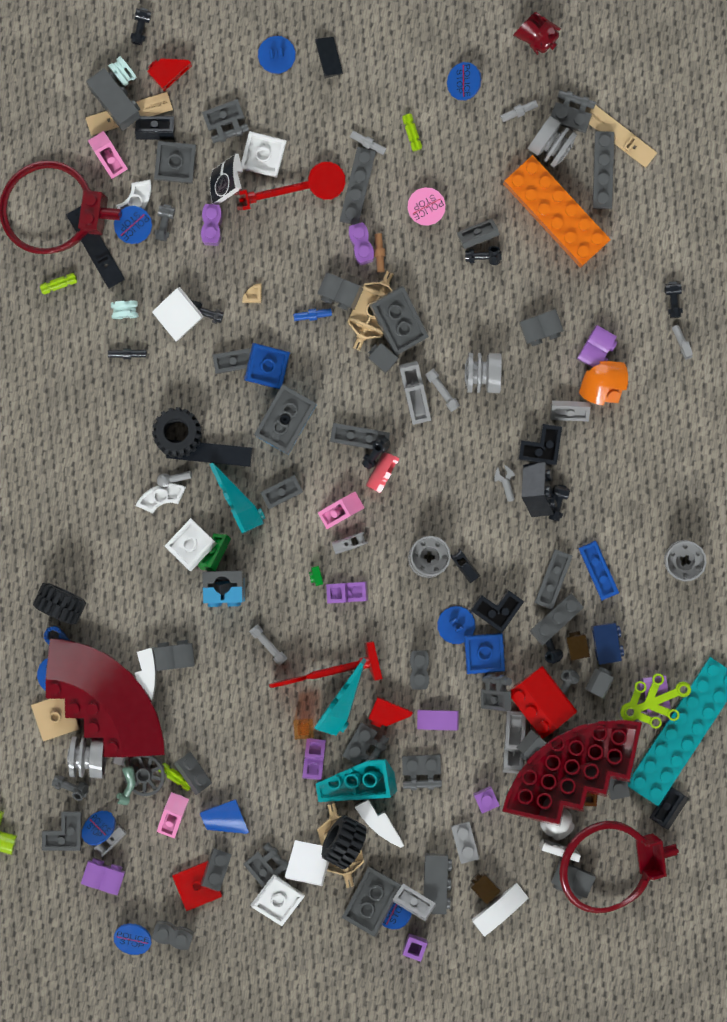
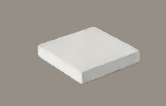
(263, 154)
(177, 314)
(190, 544)
(557, 849)
(307, 864)
(277, 900)

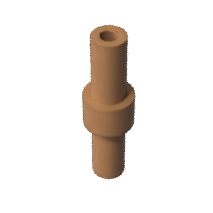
(379, 252)

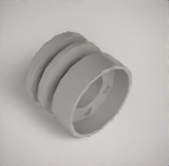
(552, 142)
(484, 372)
(438, 550)
(696, 559)
(86, 757)

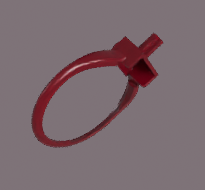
(92, 212)
(650, 861)

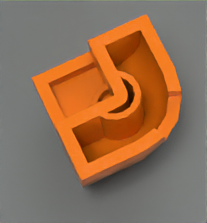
(604, 382)

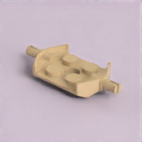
(360, 320)
(323, 831)

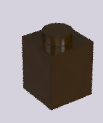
(577, 646)
(484, 887)

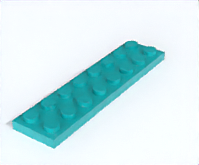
(681, 737)

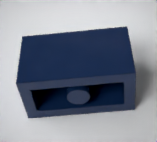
(607, 643)

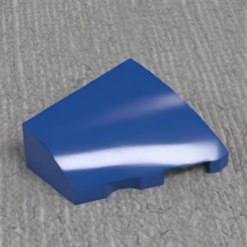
(225, 818)

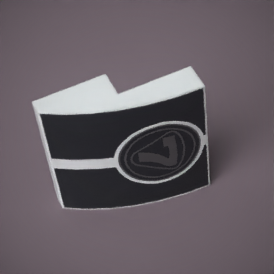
(225, 179)

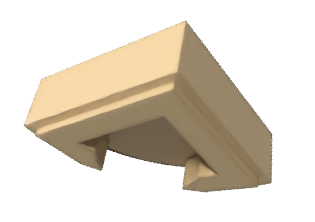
(253, 294)

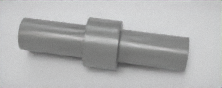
(519, 111)
(368, 142)

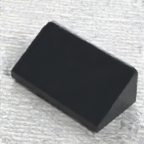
(328, 57)
(154, 128)
(669, 808)

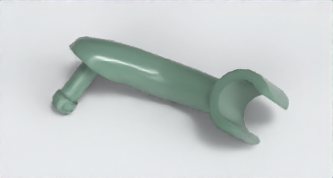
(128, 772)

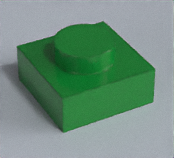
(315, 576)

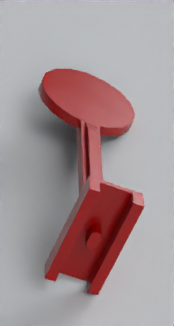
(324, 181)
(371, 663)

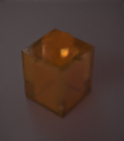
(303, 728)

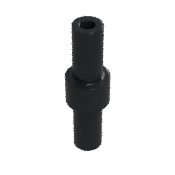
(127, 354)

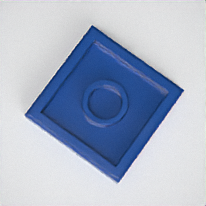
(266, 366)
(484, 653)

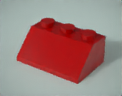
(542, 702)

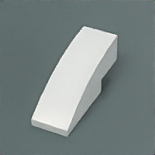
(148, 674)
(379, 822)
(500, 909)

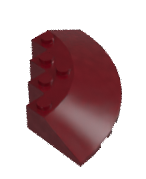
(106, 698)
(571, 768)

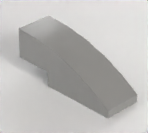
(415, 392)
(513, 736)

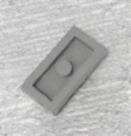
(570, 411)
(465, 842)
(414, 902)

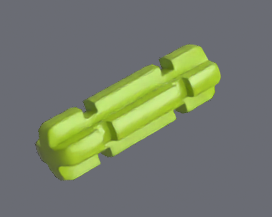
(412, 132)
(58, 283)
(175, 776)

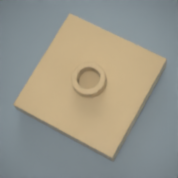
(52, 720)

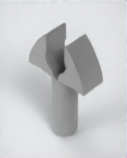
(684, 345)
(506, 483)

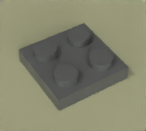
(175, 162)

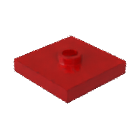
(189, 887)

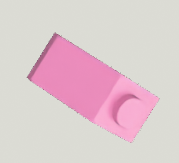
(107, 154)
(341, 510)
(172, 815)

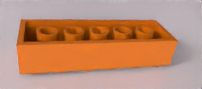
(556, 211)

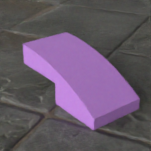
(347, 592)
(438, 720)
(314, 759)

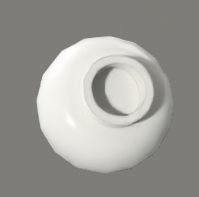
(562, 831)

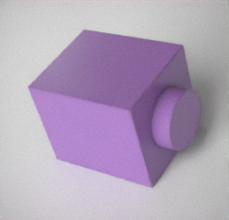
(486, 799)
(414, 947)

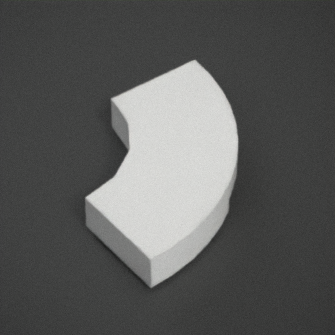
(139, 195)
(158, 496)

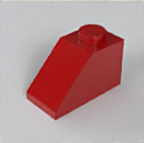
(168, 71)
(387, 713)

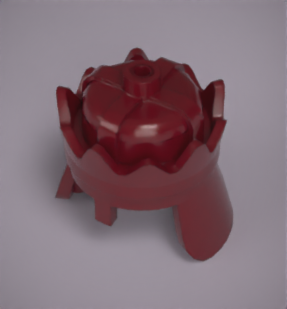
(538, 33)

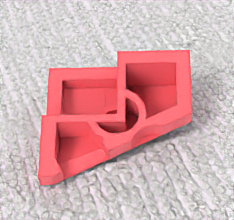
(382, 472)

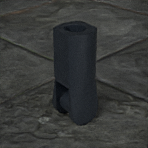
(467, 568)

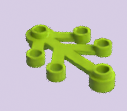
(651, 702)

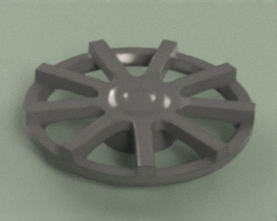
(145, 774)

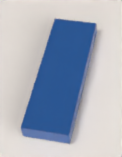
(598, 570)

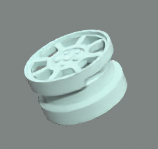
(118, 69)
(124, 309)

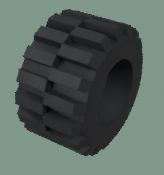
(165, 421)
(59, 603)
(344, 842)

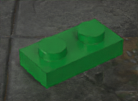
(213, 558)

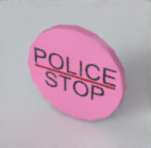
(426, 206)

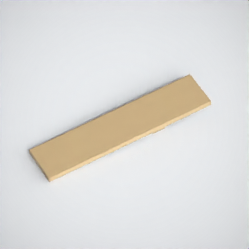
(148, 107)
(622, 137)

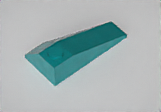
(242, 508)
(339, 710)
(364, 781)

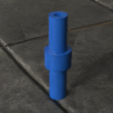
(312, 314)

